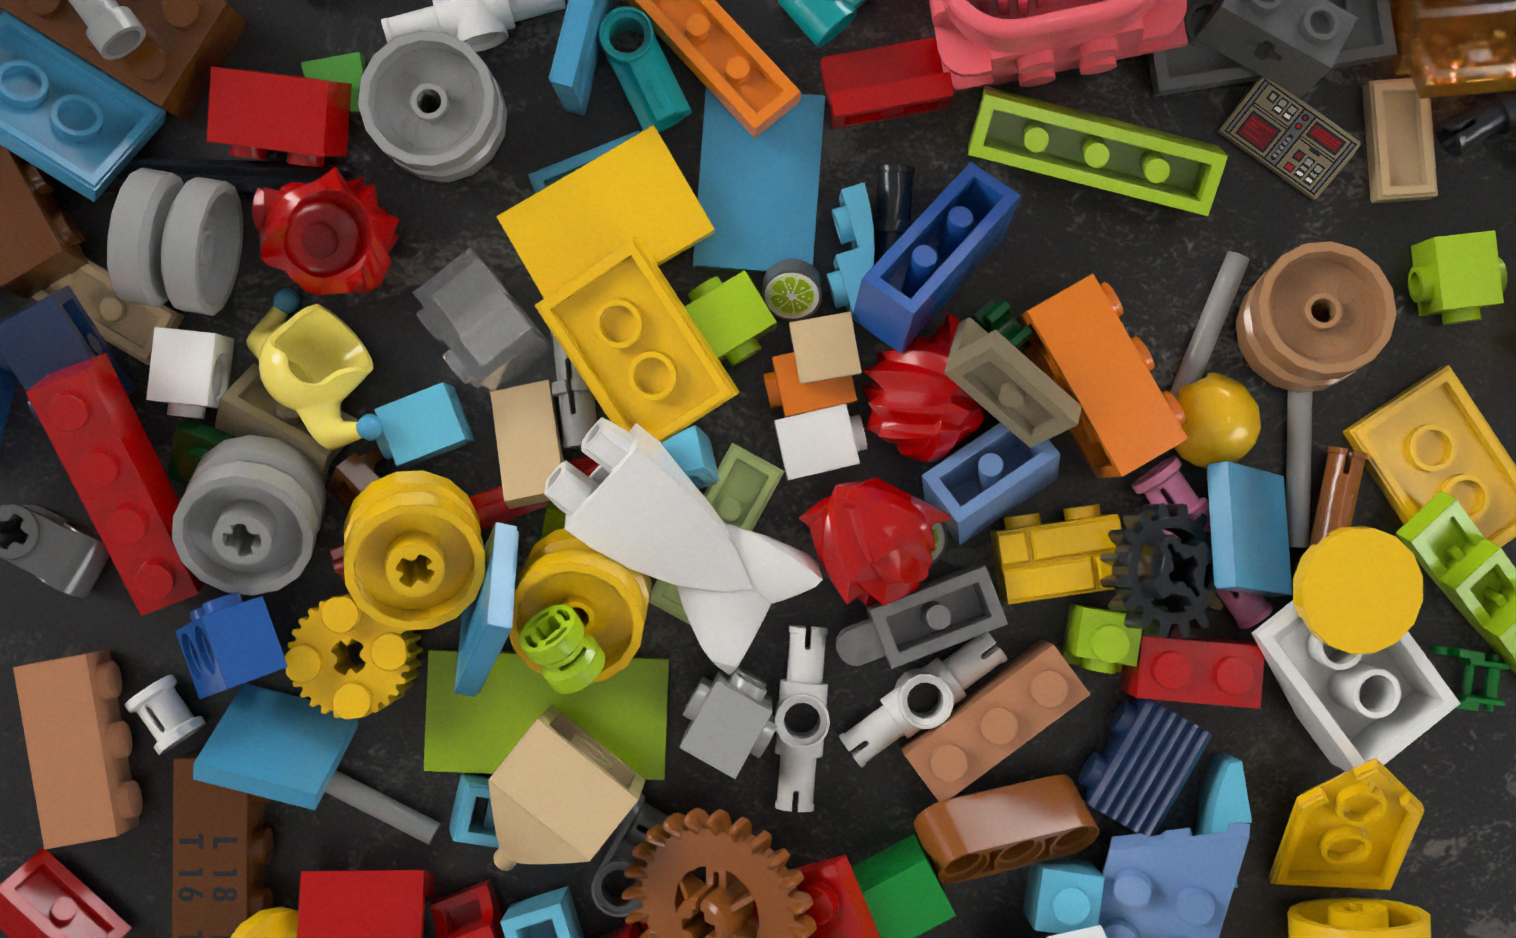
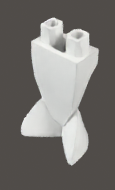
(659, 524)

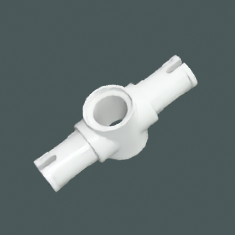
(475, 22)
(896, 718)
(796, 749)

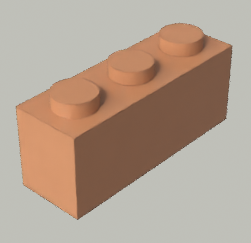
(995, 720)
(78, 748)

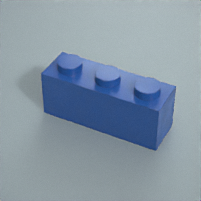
(934, 257)

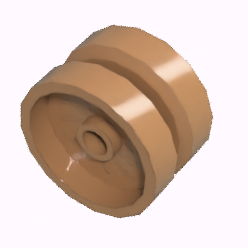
(1315, 317)

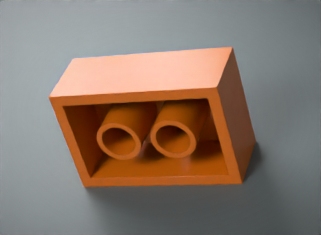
(1106, 372)

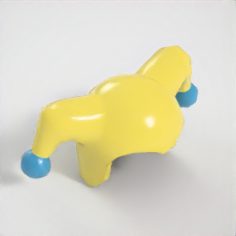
(313, 367)

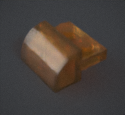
(1455, 45)

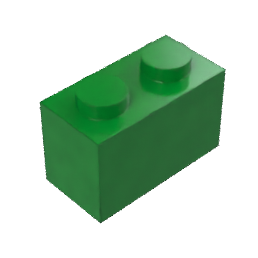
(902, 890)

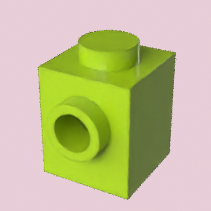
(1457, 276)
(731, 317)

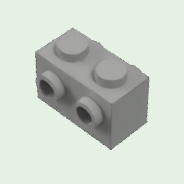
(728, 720)

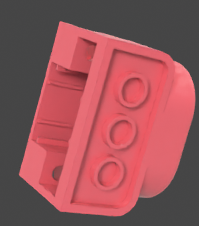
(1034, 39)

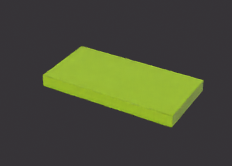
(479, 732)

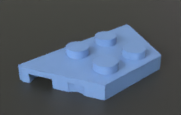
(1171, 883)

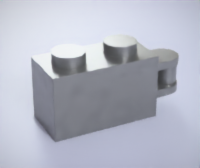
(925, 620)

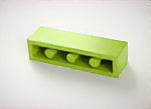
(1097, 151)

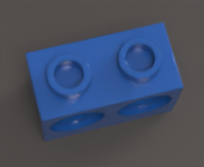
(229, 644)

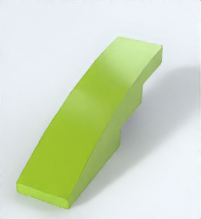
(1467, 570)

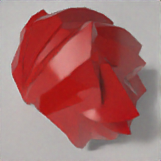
(326, 234)
(917, 401)
(873, 540)

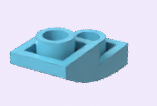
(853, 225)

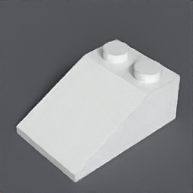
(1354, 702)

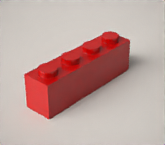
(116, 478)

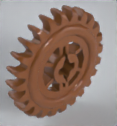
(685, 907)

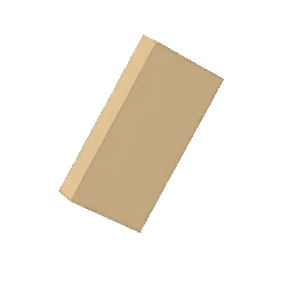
(1399, 142)
(526, 441)

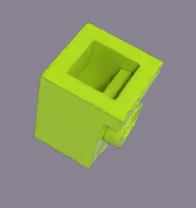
(1099, 639)

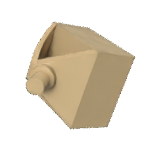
(558, 795)

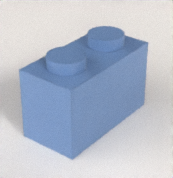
(988, 480)

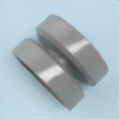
(412, 77)
(175, 241)
(250, 515)

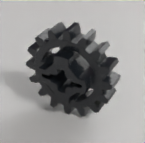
(1162, 569)

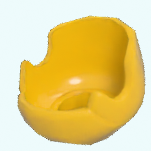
(1219, 420)

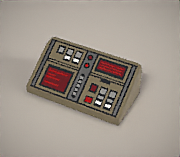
(1289, 137)

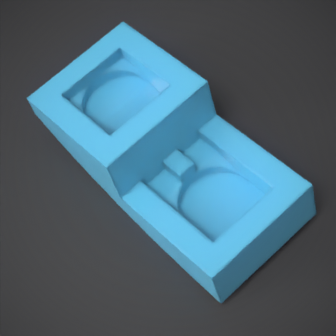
(1222, 796)

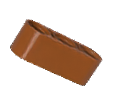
(1005, 828)

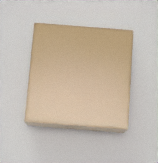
(825, 348)

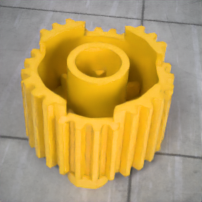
(328, 676)

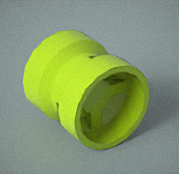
(559, 644)

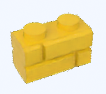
(1052, 557)

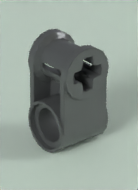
(56, 548)
(619, 856)

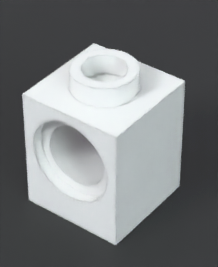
(189, 370)
(820, 441)

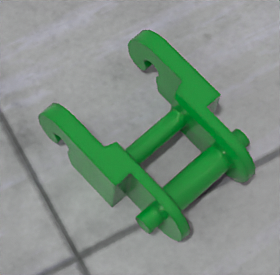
(1471, 659)

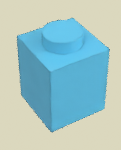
(423, 426)
(1063, 895)
(543, 917)

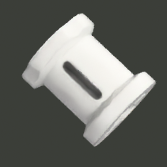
(165, 714)

